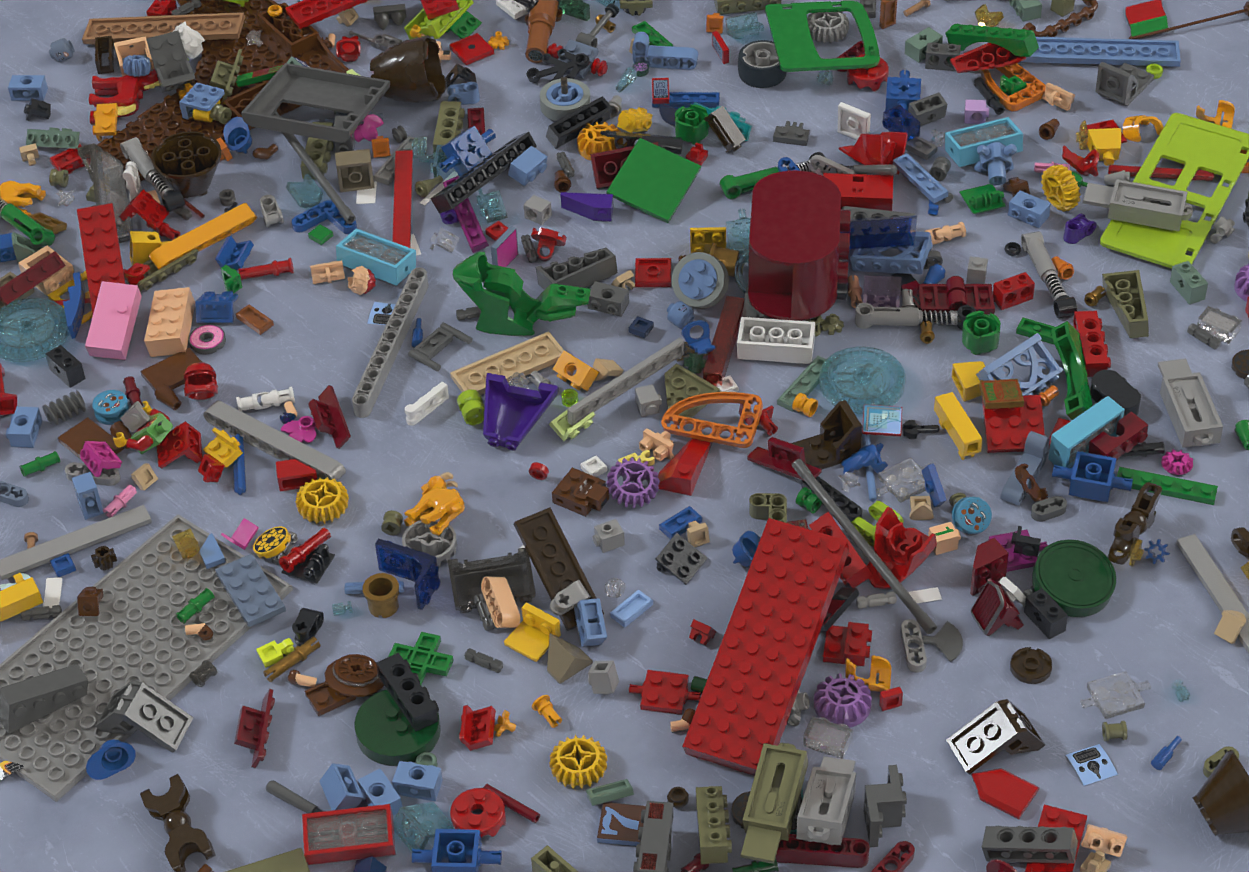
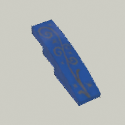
(75, 306)

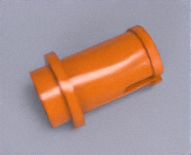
(1048, 395)

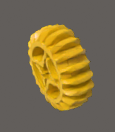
(1060, 187)
(322, 500)
(565, 763)

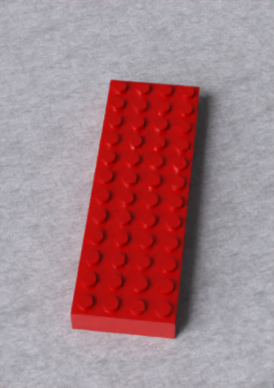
(766, 646)

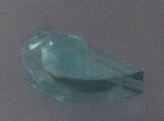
(627, 79)

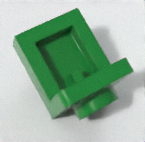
(1011, 85)
(231, 279)

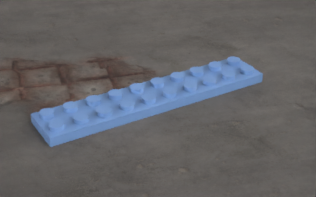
(1106, 50)

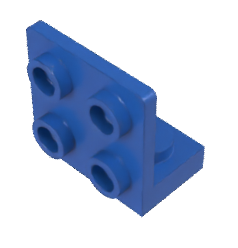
(215, 307)

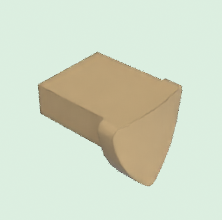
(606, 368)
(920, 508)
(1230, 625)

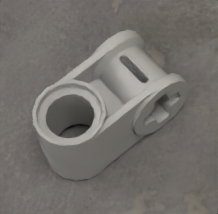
(270, 210)
(568, 598)

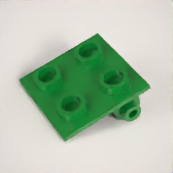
(465, 25)
(983, 198)

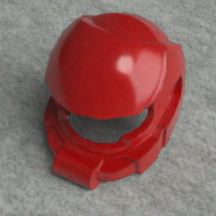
(200, 381)

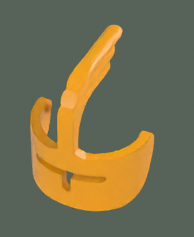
(1223, 106)
(1133, 132)
(878, 665)

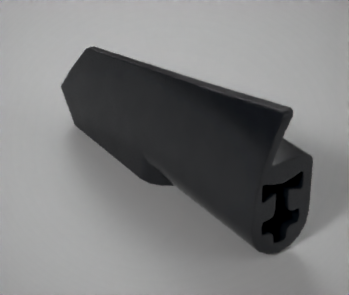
(670, 143)

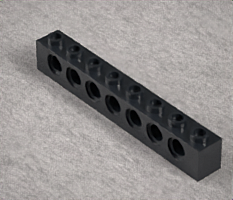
(482, 173)

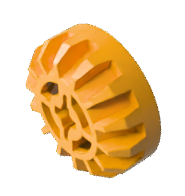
(591, 141)

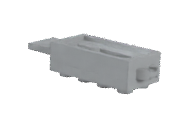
(1141, 203)
(1189, 404)
(827, 801)

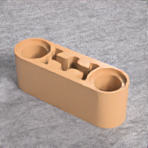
(500, 602)

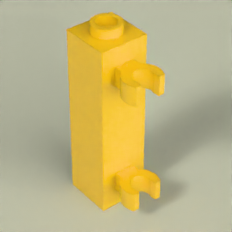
(957, 424)
(19, 597)

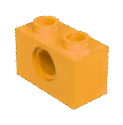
(584, 374)

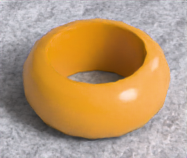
(271, 12)

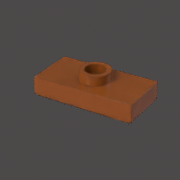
(888, 13)
(254, 319)

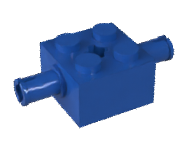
(902, 90)
(466, 150)
(1092, 476)
(456, 852)

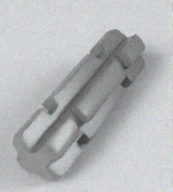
(876, 600)

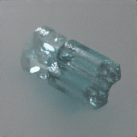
(340, 608)
(1181, 691)

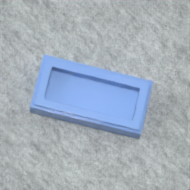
(631, 608)

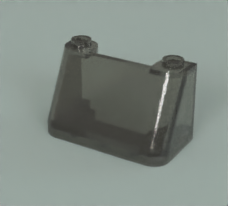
(467, 578)

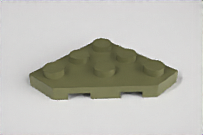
(683, 384)

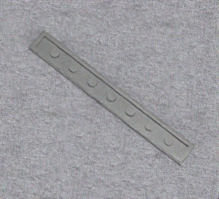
(625, 381)
(74, 541)
(1213, 581)

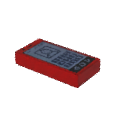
(720, 47)
(660, 90)

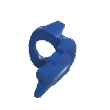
(702, 344)
(865, 457)

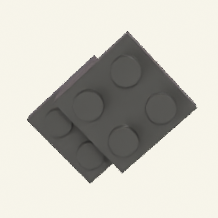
(884, 805)

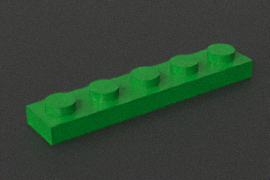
(1172, 486)

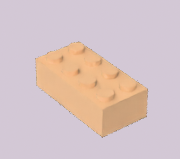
(169, 322)

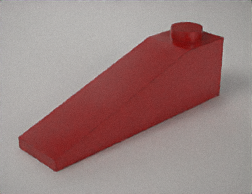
(985, 57)

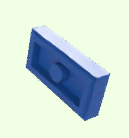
(933, 485)
(679, 522)

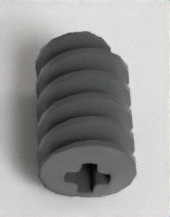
(64, 407)

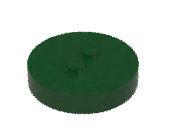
(1075, 576)
(387, 735)

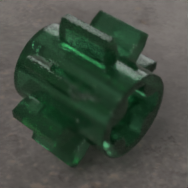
(694, 363)

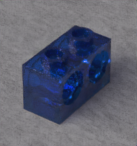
(900, 120)

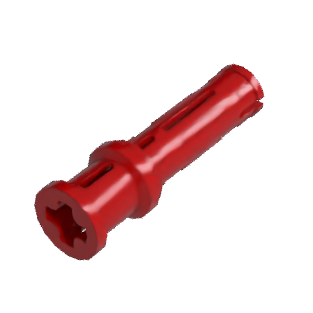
(274, 268)
(299, 554)

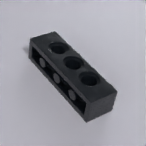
(570, 125)
(407, 691)

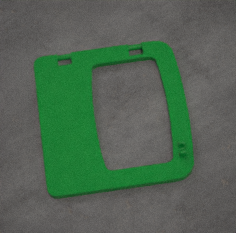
(794, 42)

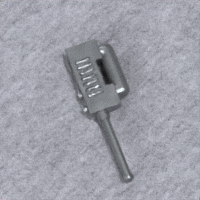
(380, 42)

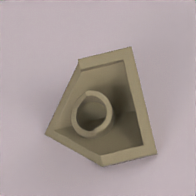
(565, 659)

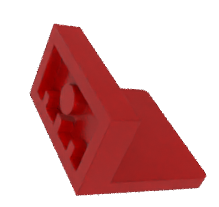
(147, 208)
(180, 441)

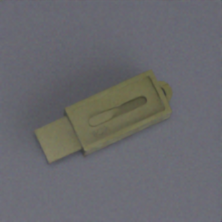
(773, 800)

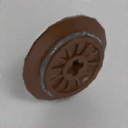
(353, 676)

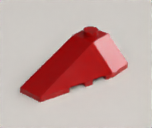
(684, 468)

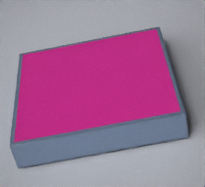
(505, 248)

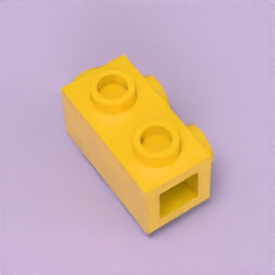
(635, 120)

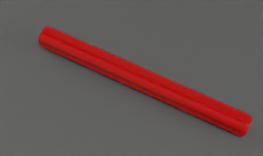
(1170, 173)

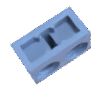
(590, 622)

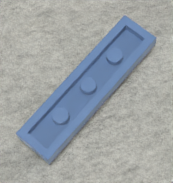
(920, 178)

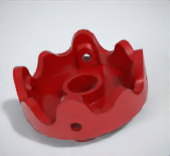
(869, 78)
(478, 798)

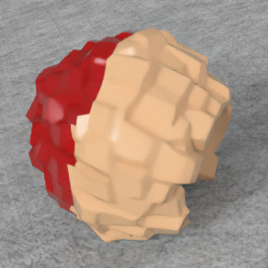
(362, 280)

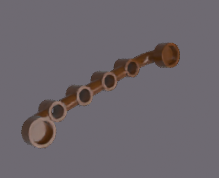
(1064, 25)

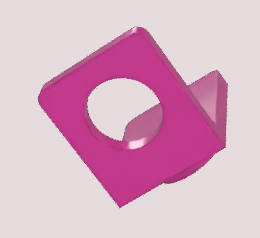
(243, 534)

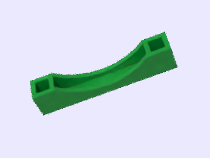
(1018, 41)
(1069, 347)

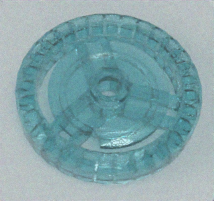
(29, 329)
(862, 378)

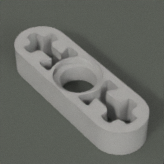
(830, 164)
(108, 476)
(910, 652)

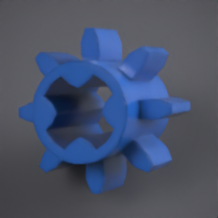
(1152, 554)

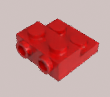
(847, 643)

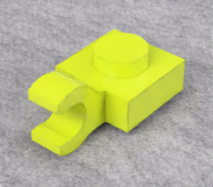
(273, 652)

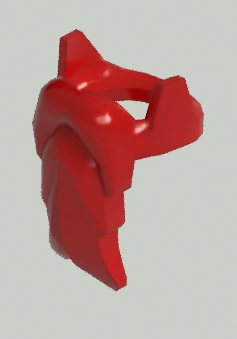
(348, 48)
(1082, 164)

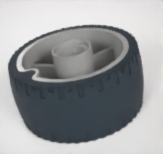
(760, 65)

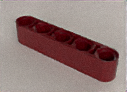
(825, 855)

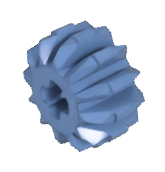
(136, 65)

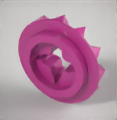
(1176, 467)

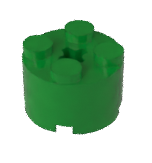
(691, 123)
(981, 332)

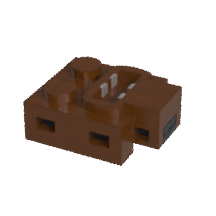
(580, 492)

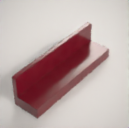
(30, 278)

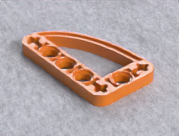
(1016, 101)
(673, 412)

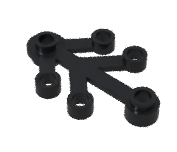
(560, 66)

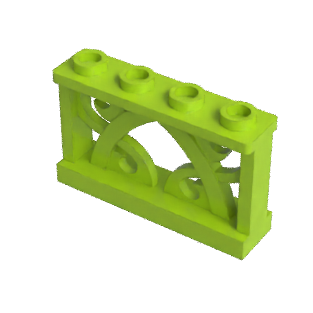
(437, 26)

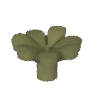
(832, 324)

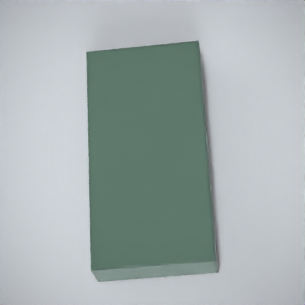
(609, 792)

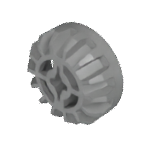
(421, 539)

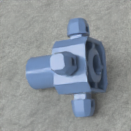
(995, 160)

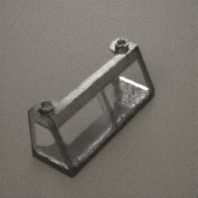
(108, 183)

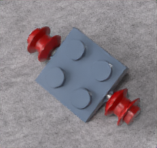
(575, 48)

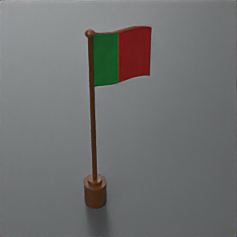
(1150, 19)

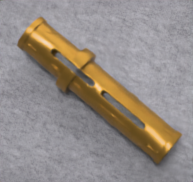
(299, 654)

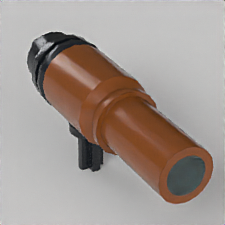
(540, 26)

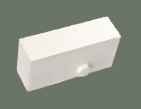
(776, 340)

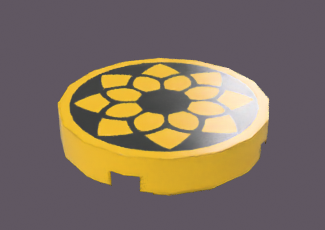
(272, 542)

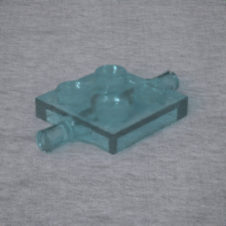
(738, 232)

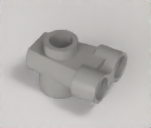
(1222, 227)
(801, 703)

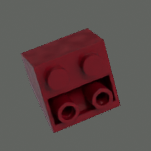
(989, 562)

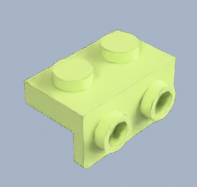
(565, 430)

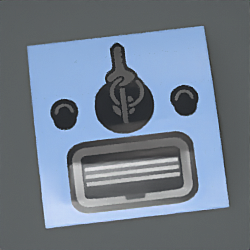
(380, 313)
(1092, 764)

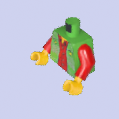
(148, 434)

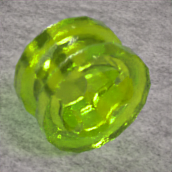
(568, 393)

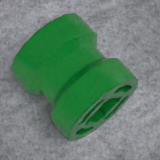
(809, 500)

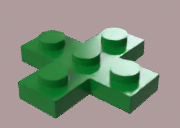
(424, 656)

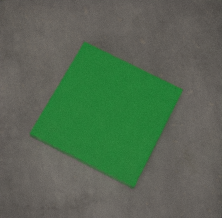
(654, 180)

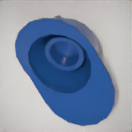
(237, 135)
(745, 548)
(110, 759)

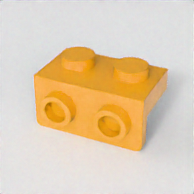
(105, 120)

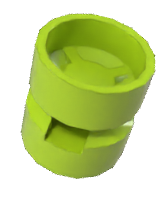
(471, 407)

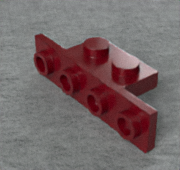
(329, 416)
(781, 457)
(253, 726)

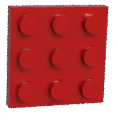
(1009, 427)

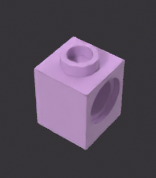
(975, 111)

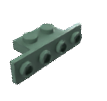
(53, 138)

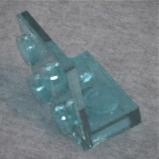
(418, 823)

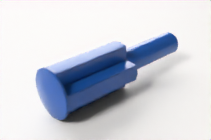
(417, 335)
(1165, 754)

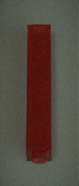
(724, 340)

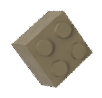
(354, 170)

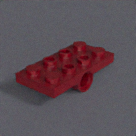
(954, 295)

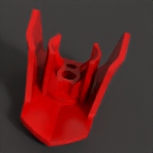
(877, 148)
(899, 548)

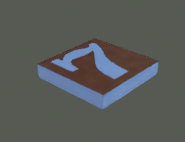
(620, 824)

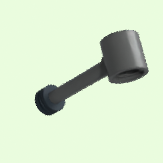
(590, 39)

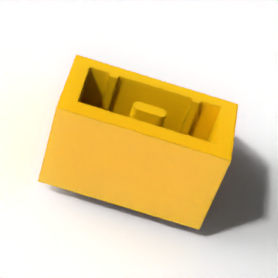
(703, 238)

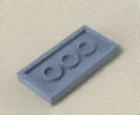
(250, 590)

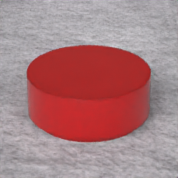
(538, 471)

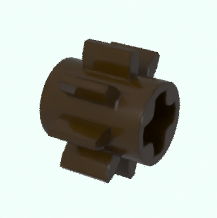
(104, 558)

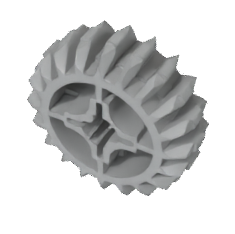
(828, 26)

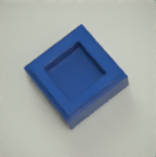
(63, 565)

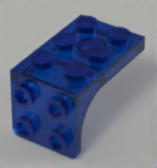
(410, 565)

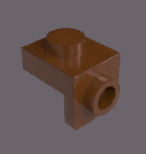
(1016, 184)
(89, 600)

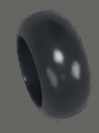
(1012, 245)

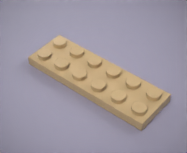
(521, 358)

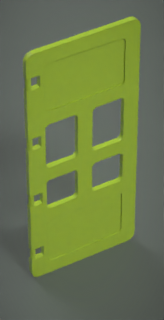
(1197, 146)

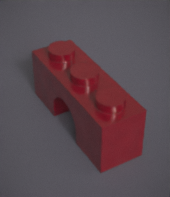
(1130, 432)

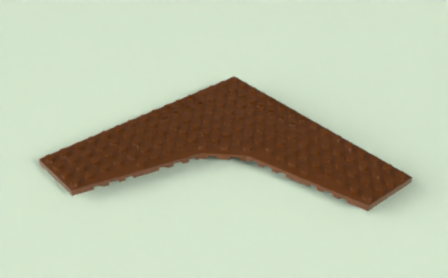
(280, 42)

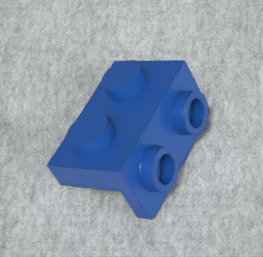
(234, 253)

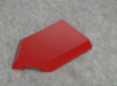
(1004, 791)

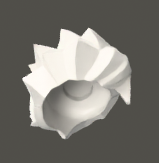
(191, 40)

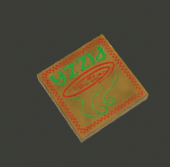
(1001, 393)

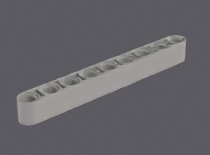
(271, 440)

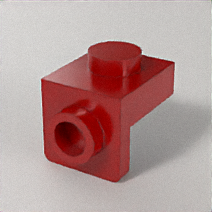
(210, 468)

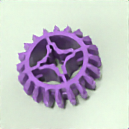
(632, 492)

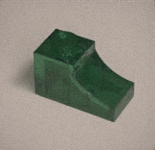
(575, 8)

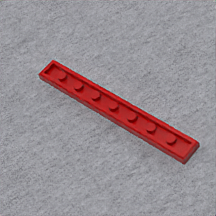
(403, 197)

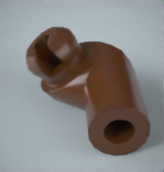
(265, 153)

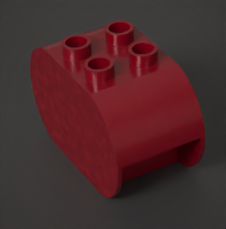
(796, 245)

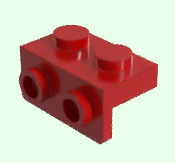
(67, 160)
(477, 727)

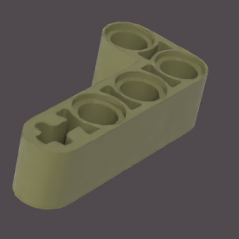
(768, 506)

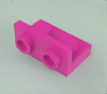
(98, 456)

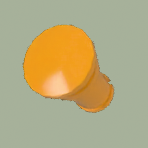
(545, 708)

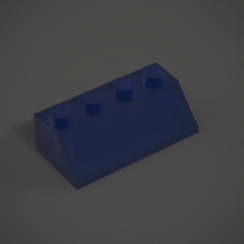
(882, 232)

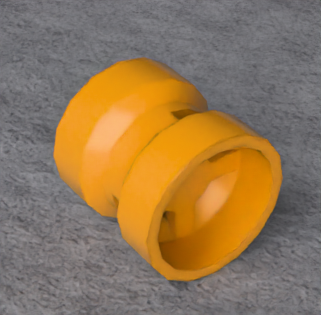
(805, 405)

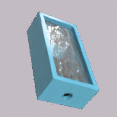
(963, 143)
(383, 257)
(1078, 433)

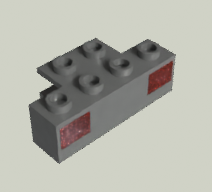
(655, 838)

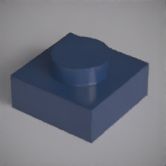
(641, 327)

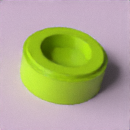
(1155, 69)

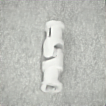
(268, 399)

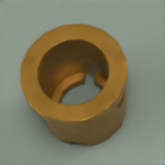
(726, 256)
(381, 594)

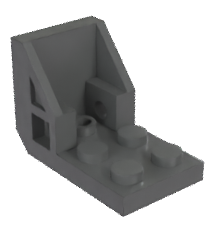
(170, 61)
(1121, 83)
(145, 710)

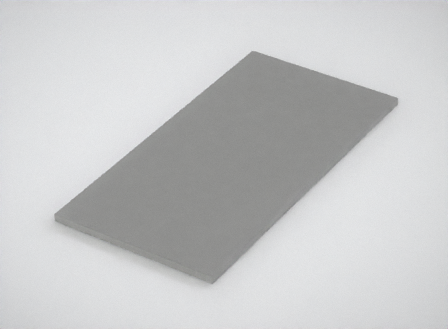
(128, 641)

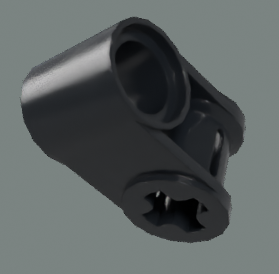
(307, 625)

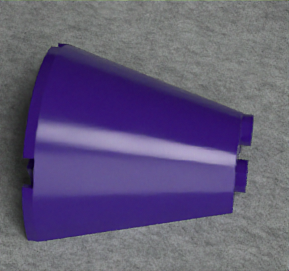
(513, 410)

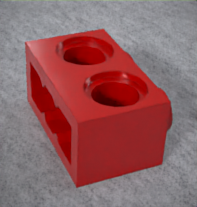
(1013, 291)

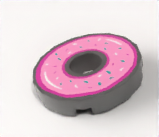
(199, 334)

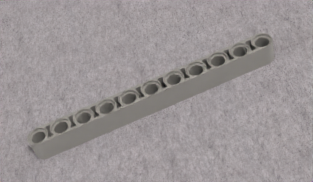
(390, 343)

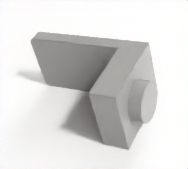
(135, 417)

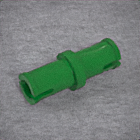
(39, 463)
(195, 605)

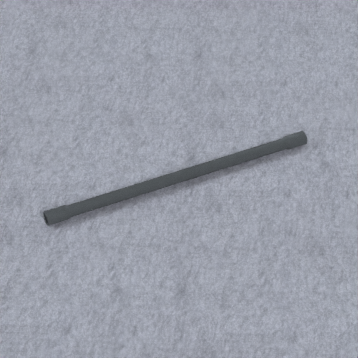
(345, 212)
(921, 617)

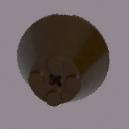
(187, 162)
(1226, 797)

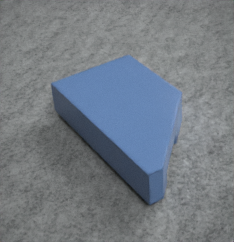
(211, 552)

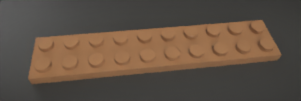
(125, 28)

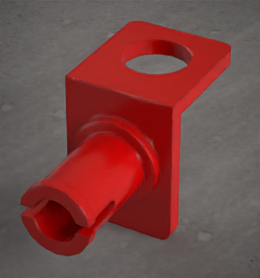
(135, 274)
(765, 420)

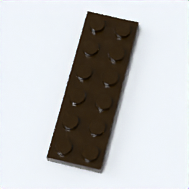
(552, 557)

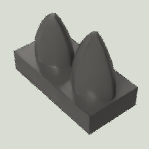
(384, 13)

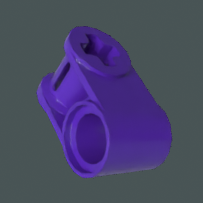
(1078, 228)

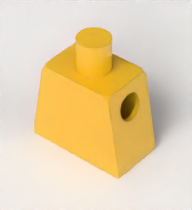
(1106, 142)
(142, 244)
(966, 379)

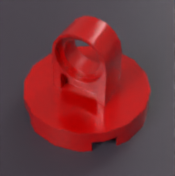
(547, 239)

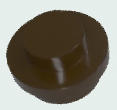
(678, 797)

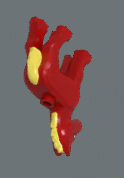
(126, 92)

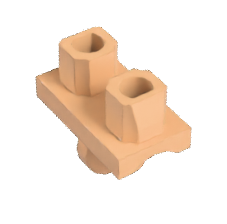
(1057, 96)
(327, 272)
(659, 443)
(1104, 840)

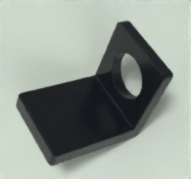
(462, 72)

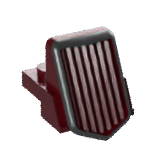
(994, 609)

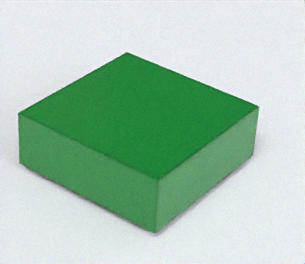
(320, 234)

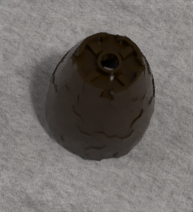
(412, 70)

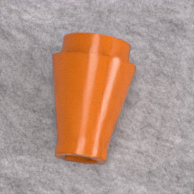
(1064, 269)

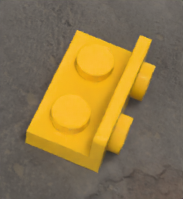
(223, 447)

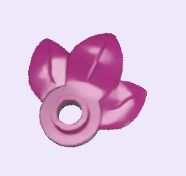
(368, 128)
(301, 430)

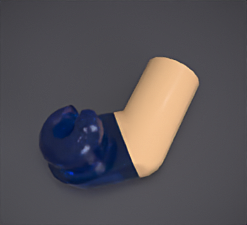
(290, 413)

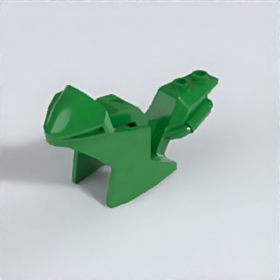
(505, 290)

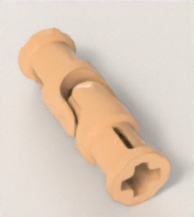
(947, 232)

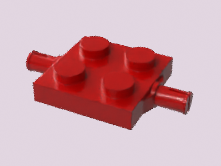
(664, 692)

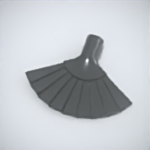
(947, 640)

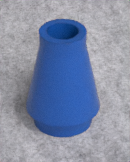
(934, 274)

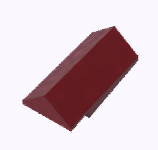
(608, 164)

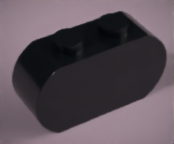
(1115, 386)

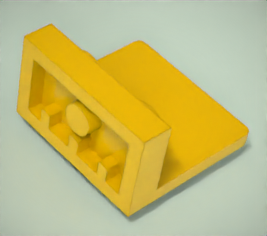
(533, 633)

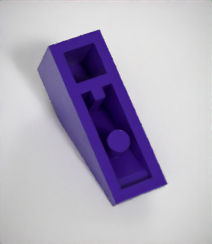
(589, 205)

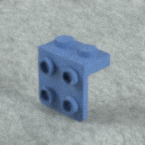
(200, 97)

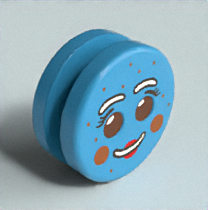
(110, 406)
(971, 515)

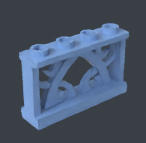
(901, 263)
(1026, 349)

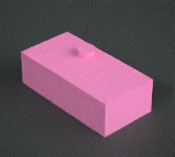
(113, 320)

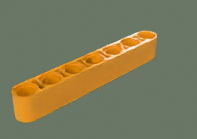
(204, 235)

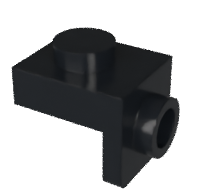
(37, 108)
(1024, 544)

